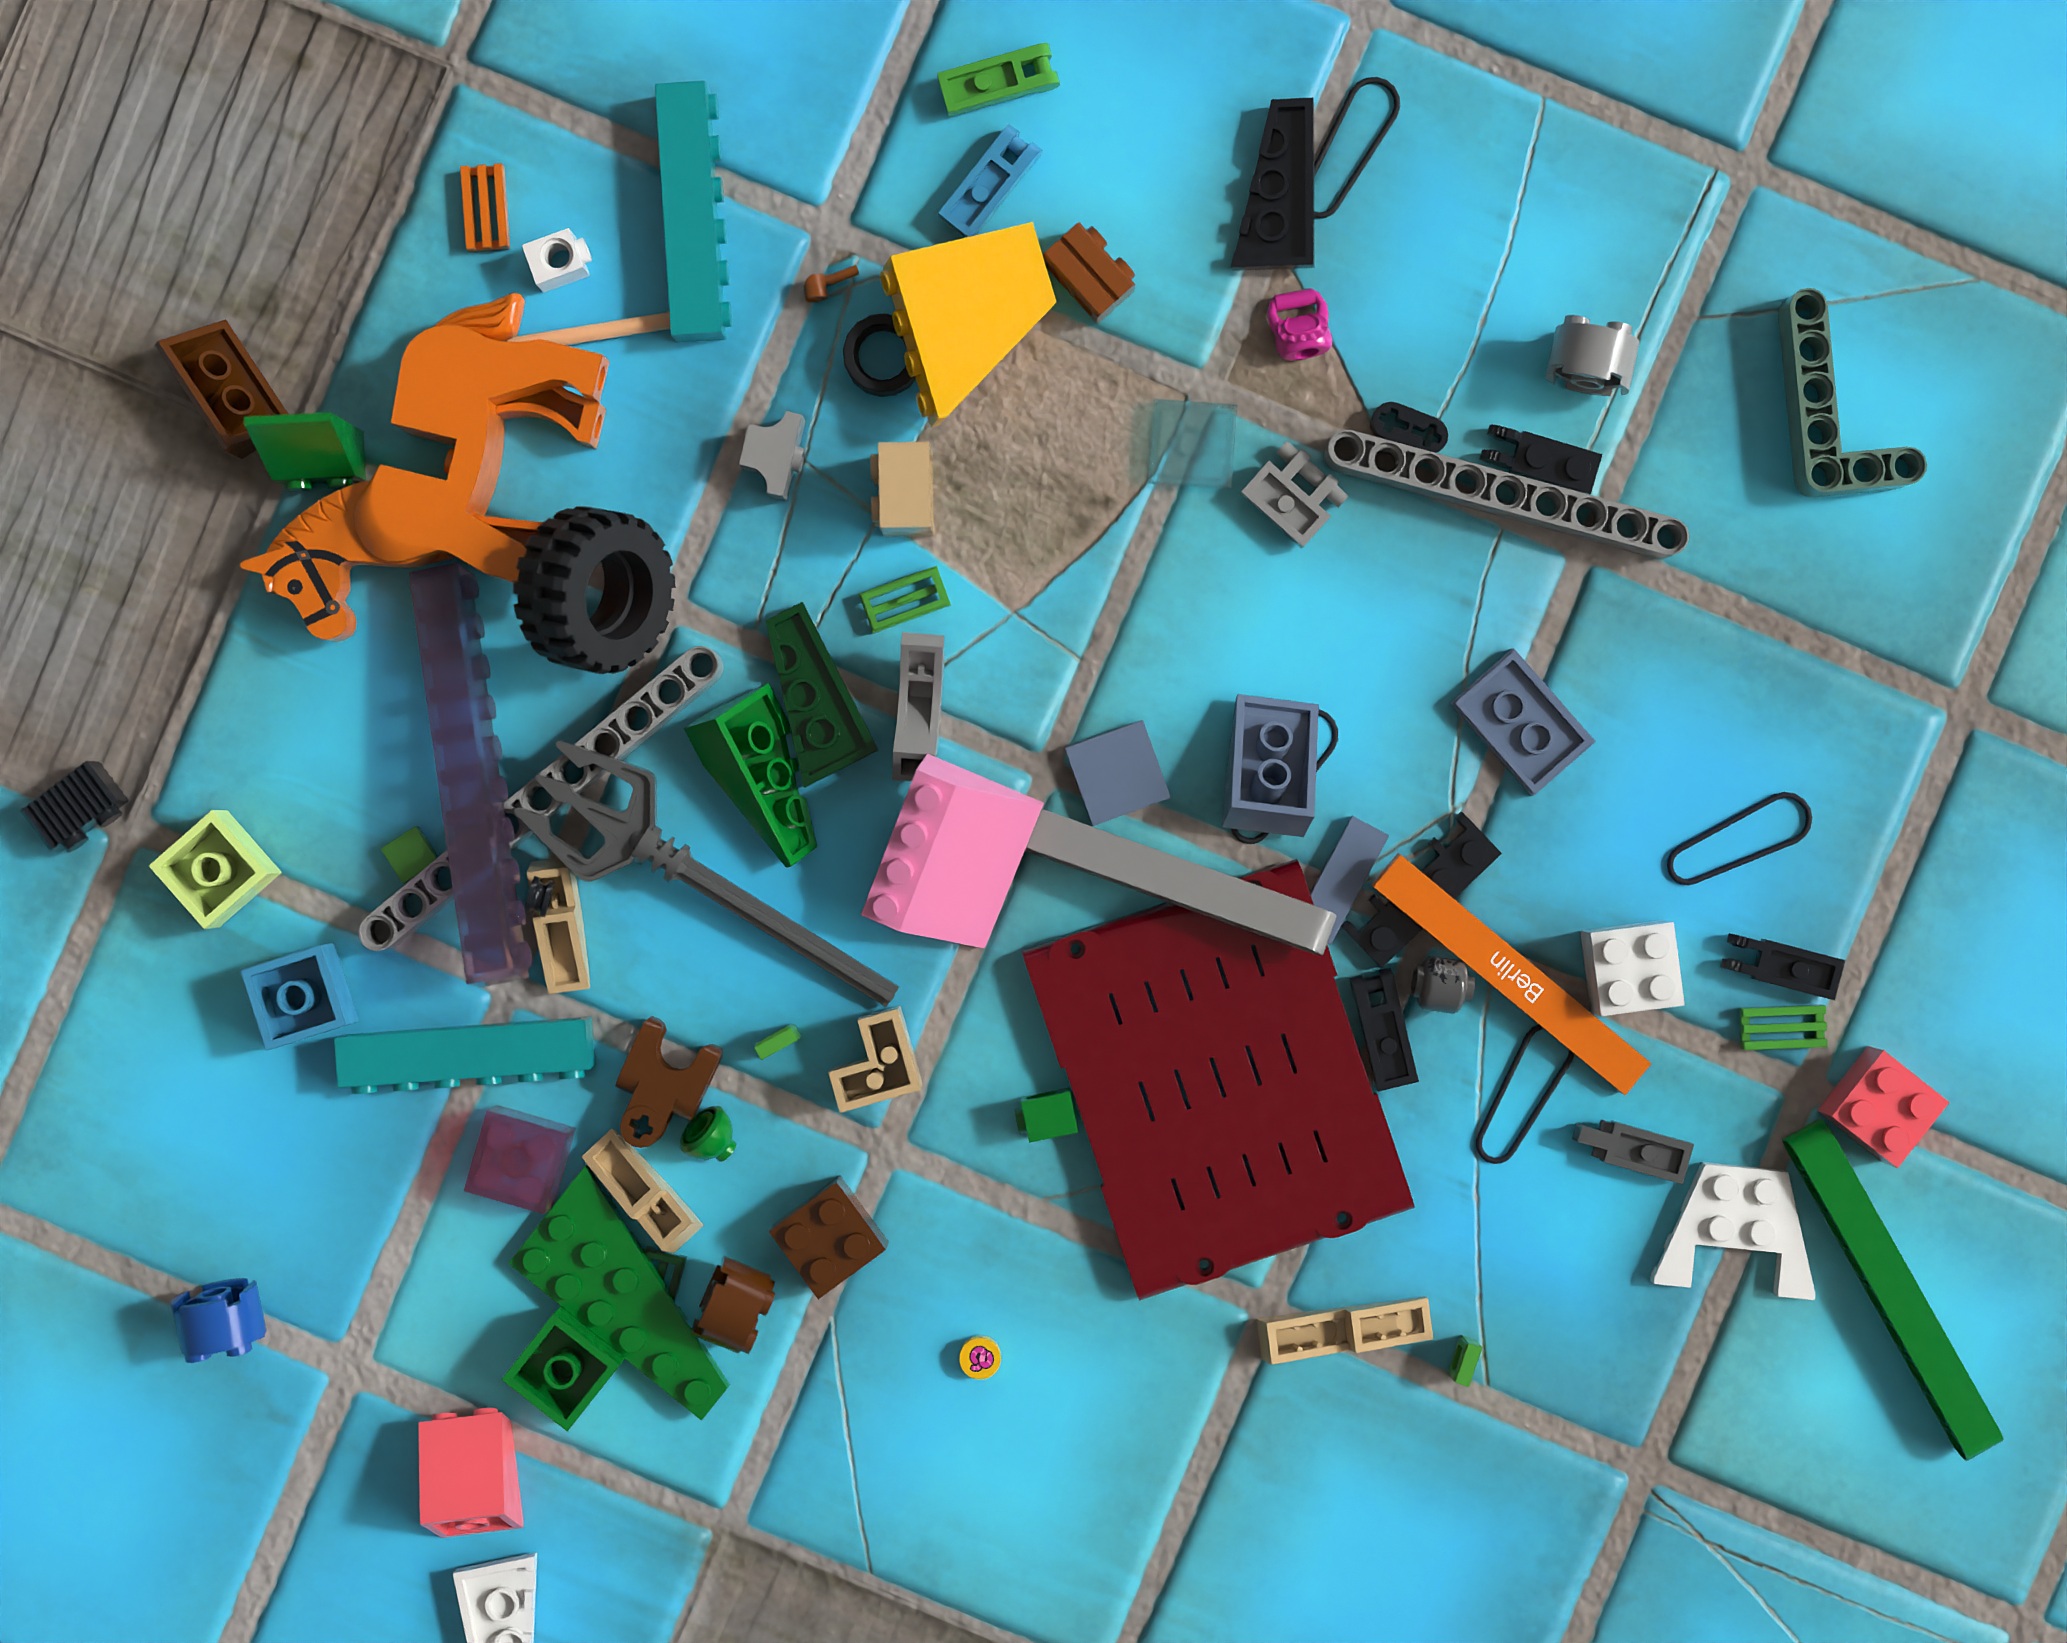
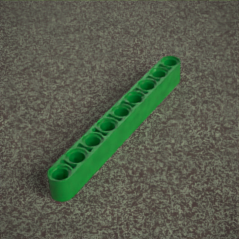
(1892, 1289)

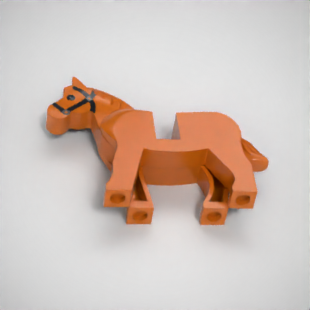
(457, 391)

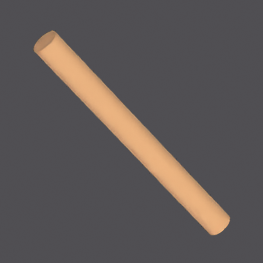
(602, 330)

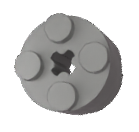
(1593, 356)

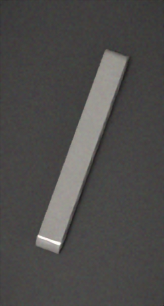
(1525, 491)
(1181, 882)

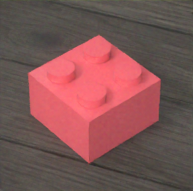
(1883, 1106)

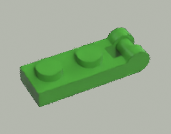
(997, 79)

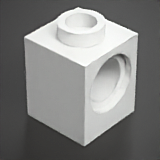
(539, 259)

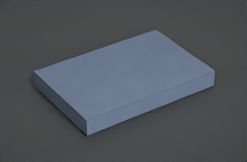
(1522, 722)

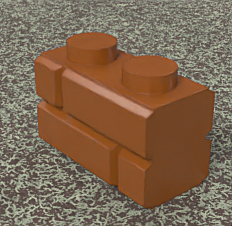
(1089, 271)

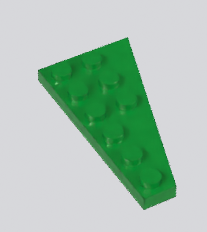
(605, 1281)

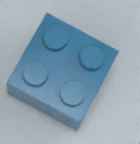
(299, 996)

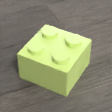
(215, 869)

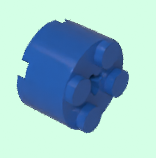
(219, 1319)

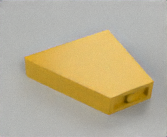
(965, 309)

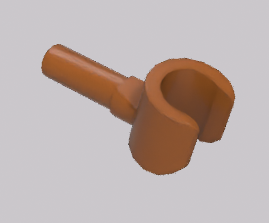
(816, 284)

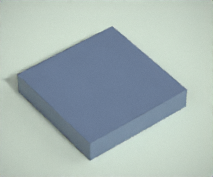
(1117, 773)

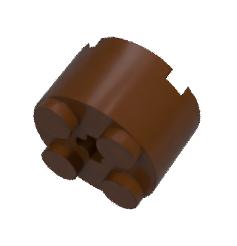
(733, 1305)

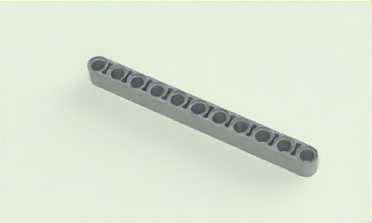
(617, 724)

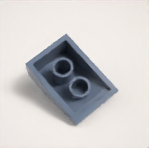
(1271, 766)

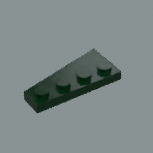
(820, 710)

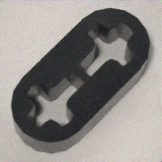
(1412, 419)

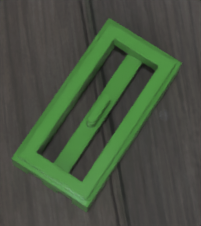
(871, 612)
(1818, 1026)

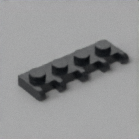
(1451, 870)

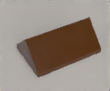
(221, 382)

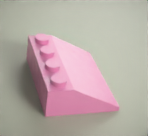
(951, 855)

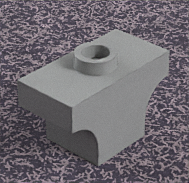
(775, 453)

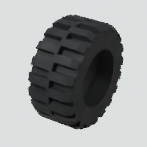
(555, 584)

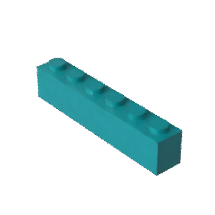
(691, 211)
(465, 1053)

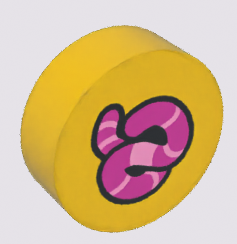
(980, 1357)

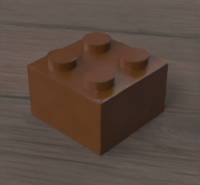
(829, 1237)

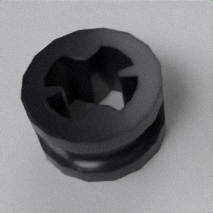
(539, 896)

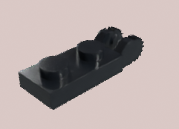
(1544, 459)
(1788, 966)

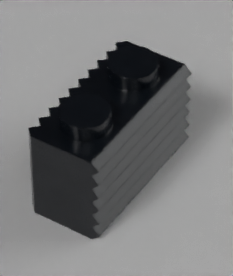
(75, 807)

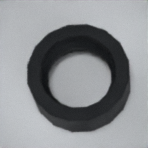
(851, 348)

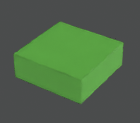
(409, 854)
(777, 1041)
(1464, 1360)

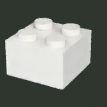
(1632, 968)

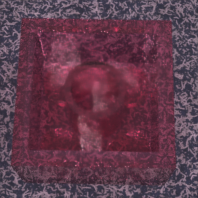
(519, 1159)

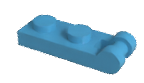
(989, 183)

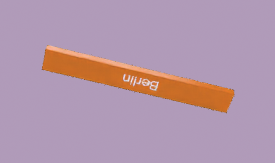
(1511, 974)

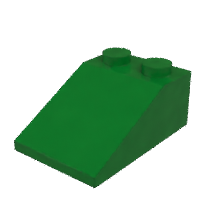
(309, 449)

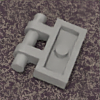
(1286, 503)

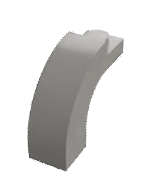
(918, 702)

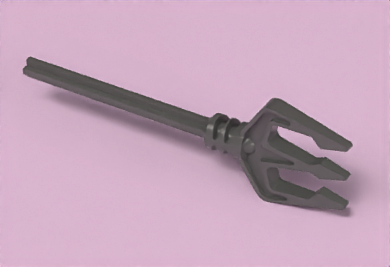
(635, 837)

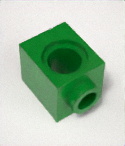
(1046, 1115)

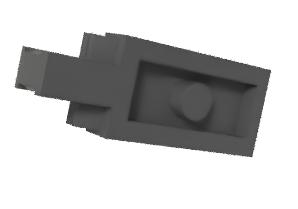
(1637, 1149)

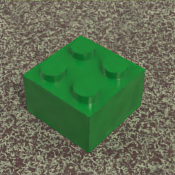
(563, 1368)

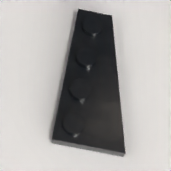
(1281, 201)

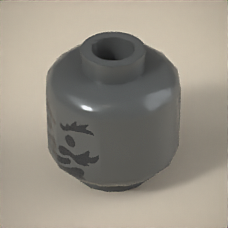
(1442, 984)

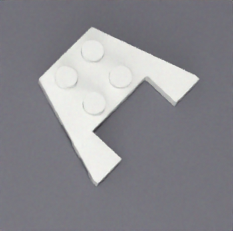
(1740, 1211)

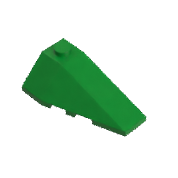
(750, 760)

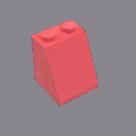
(468, 1474)

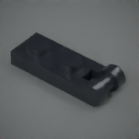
(1384, 1031)

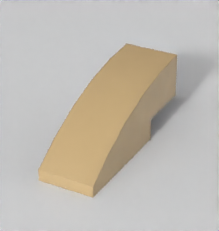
(562, 930)
(642, 1192)

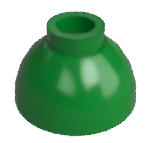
(709, 1135)

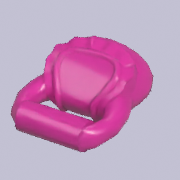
(1302, 335)

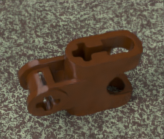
(658, 1087)

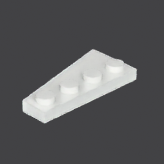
(498, 1600)

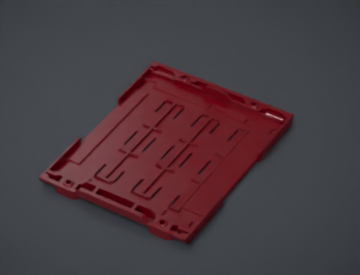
(1143, 1155)

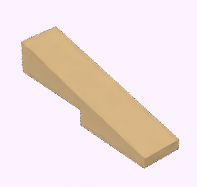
(1344, 1329)

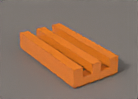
(482, 172)

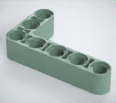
(1824, 413)

